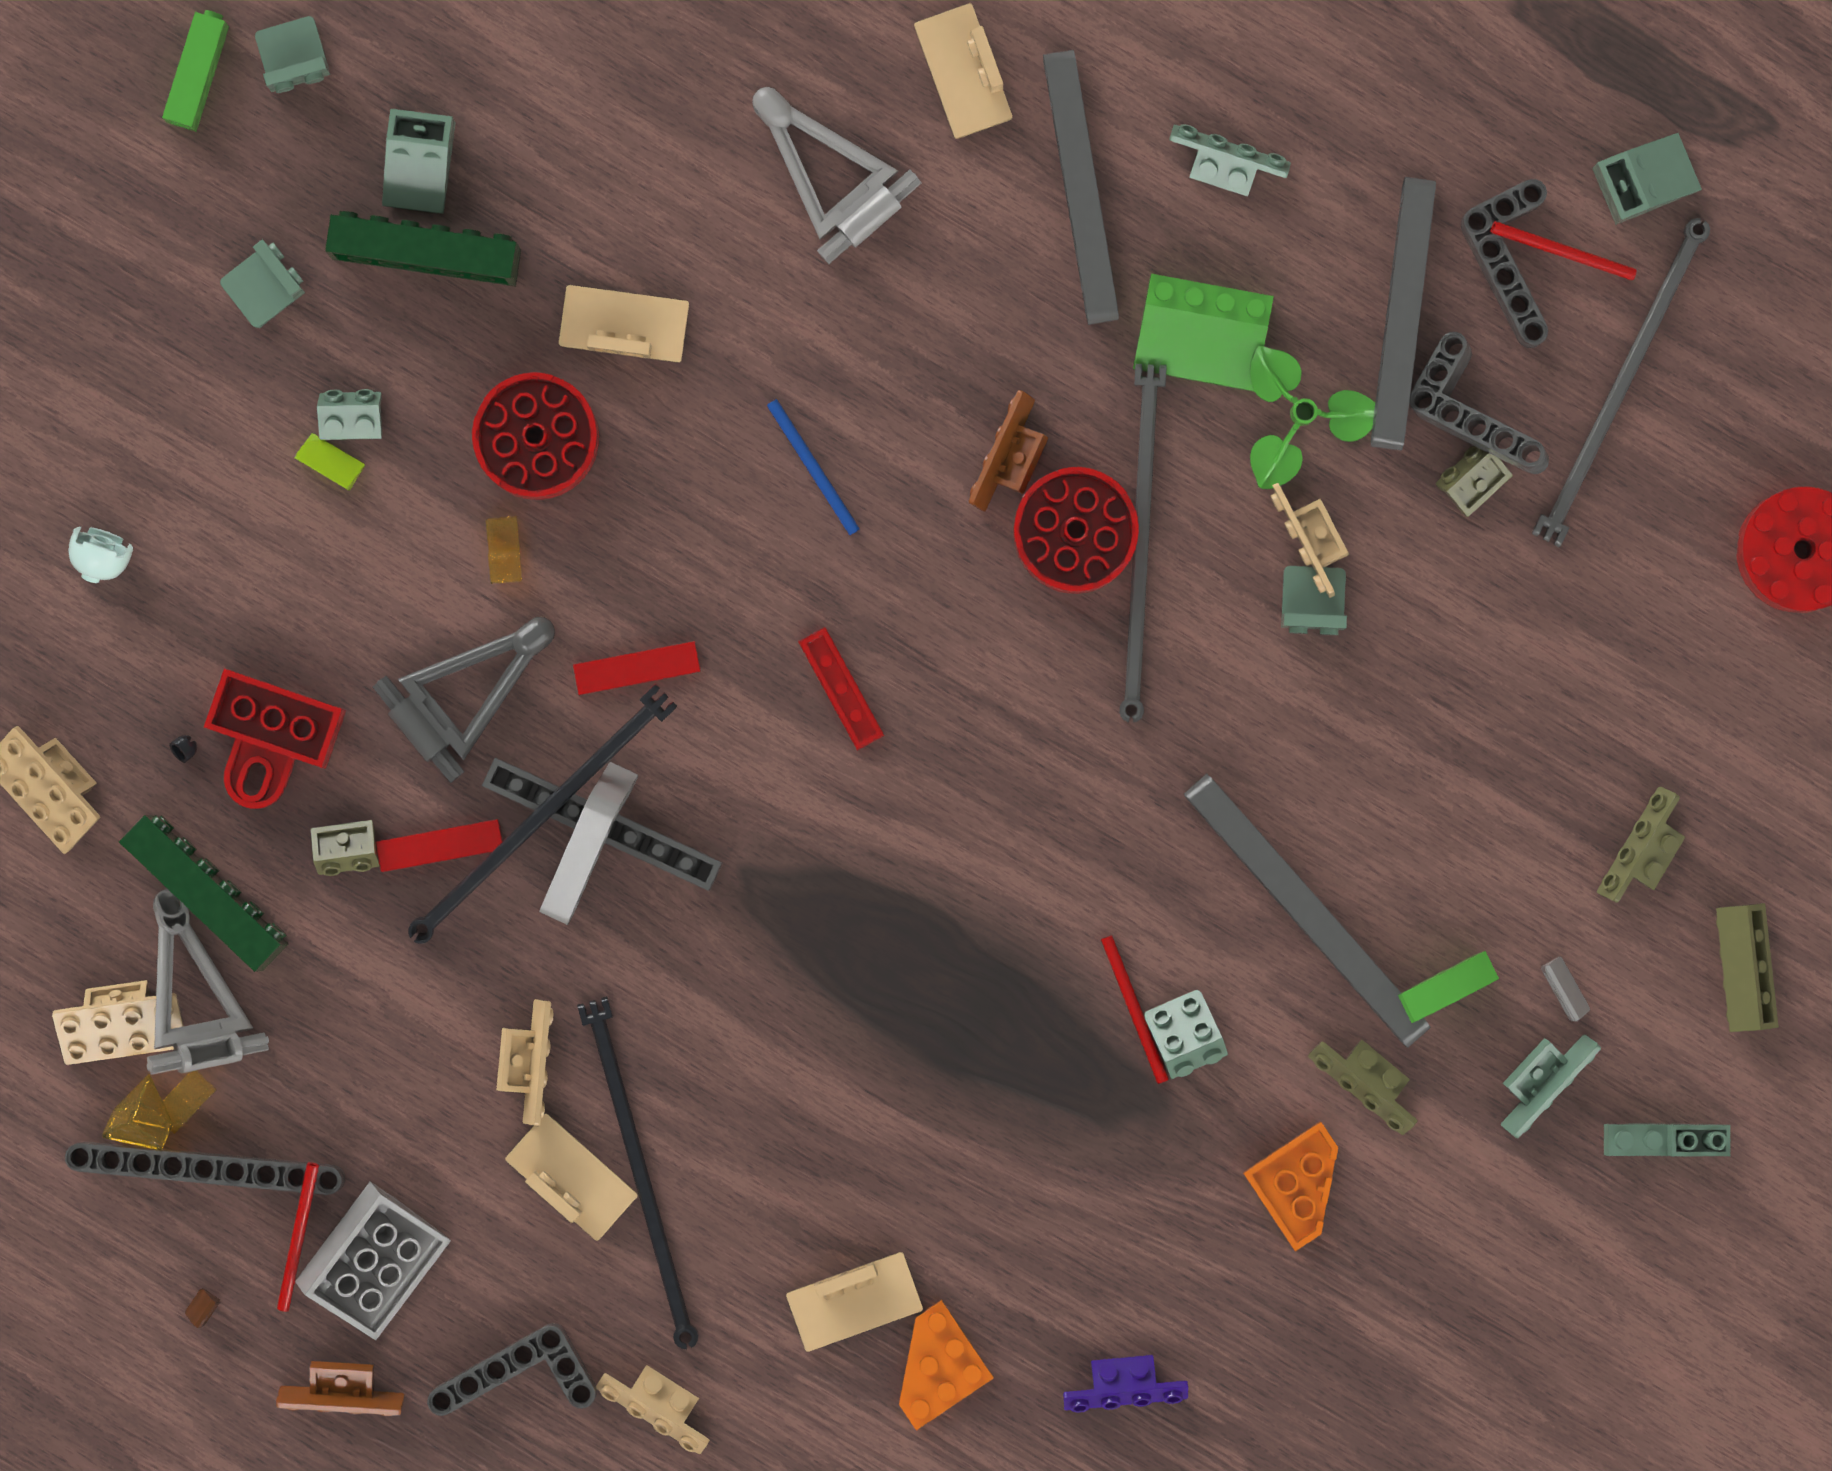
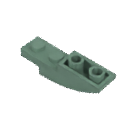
(1666, 1139)

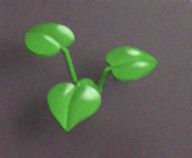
(1275, 374)

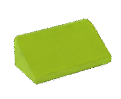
(330, 461)

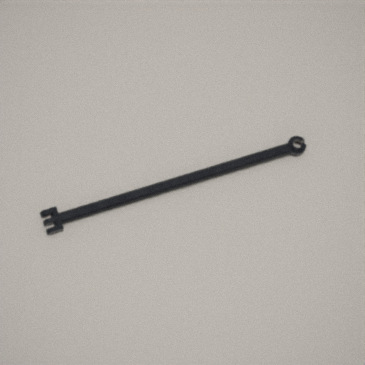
(543, 812)
(639, 1168)

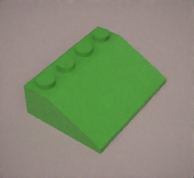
(1202, 331)

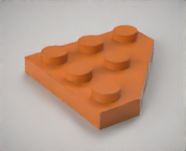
(1297, 1184)
(939, 1367)

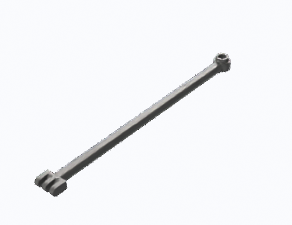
(1621, 385)
(1140, 557)

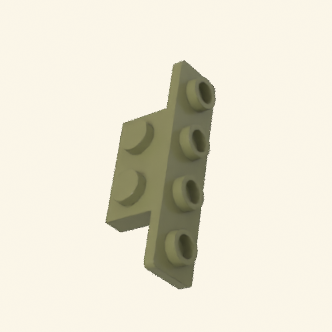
(1646, 849)
(1368, 1079)

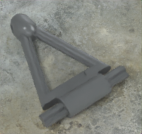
(426, 722)

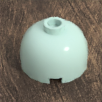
(98, 554)

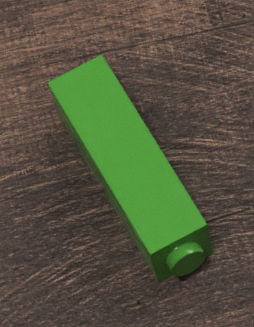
(196, 70)

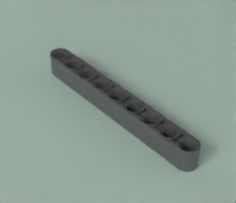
(1080, 187)
(1403, 313)
(190, 1163)

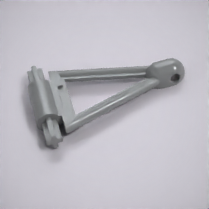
(863, 207)
(203, 1043)

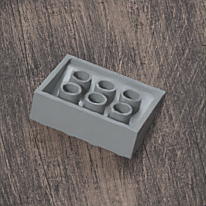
(372, 1261)

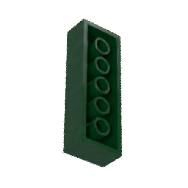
(423, 249)
(203, 892)

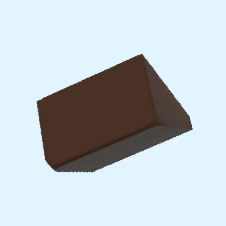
(202, 1308)

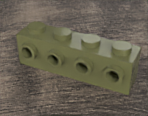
(1747, 967)

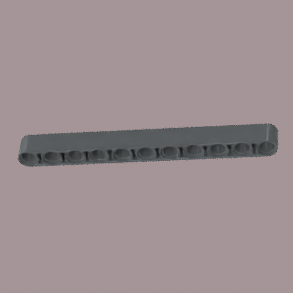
(1304, 908)

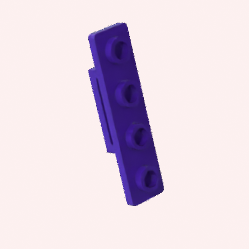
(1124, 1383)

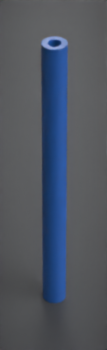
(813, 467)

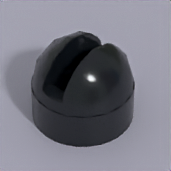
(183, 748)

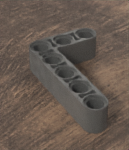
(1503, 261)
(1468, 417)
(514, 1366)

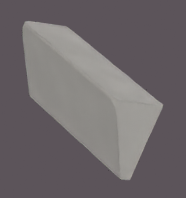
(1565, 989)

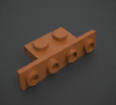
(1012, 455)
(340, 1389)

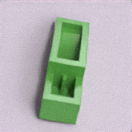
(1448, 986)

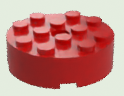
(558, 459)
(1768, 554)
(1070, 562)

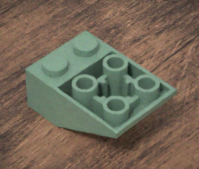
(417, 160)
(1646, 178)

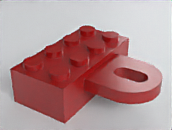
(269, 729)

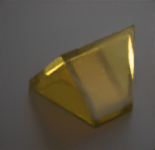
(140, 1118)

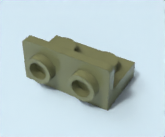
(1473, 479)
(344, 848)

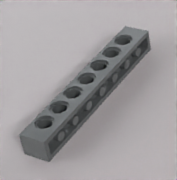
(624, 833)

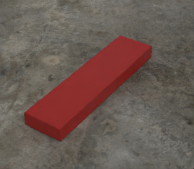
(636, 668)
(841, 688)
(438, 845)

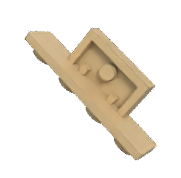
(1316, 534)
(524, 1061)
(659, 1403)

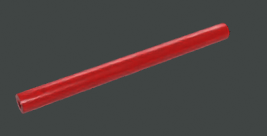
(1563, 250)
(1134, 1009)
(298, 1236)

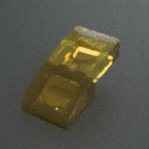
(504, 549)
(187, 1098)

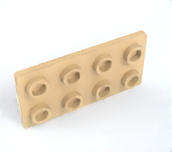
(963, 70)
(624, 323)
(48, 787)
(111, 1023)
(571, 1177)
(854, 1301)

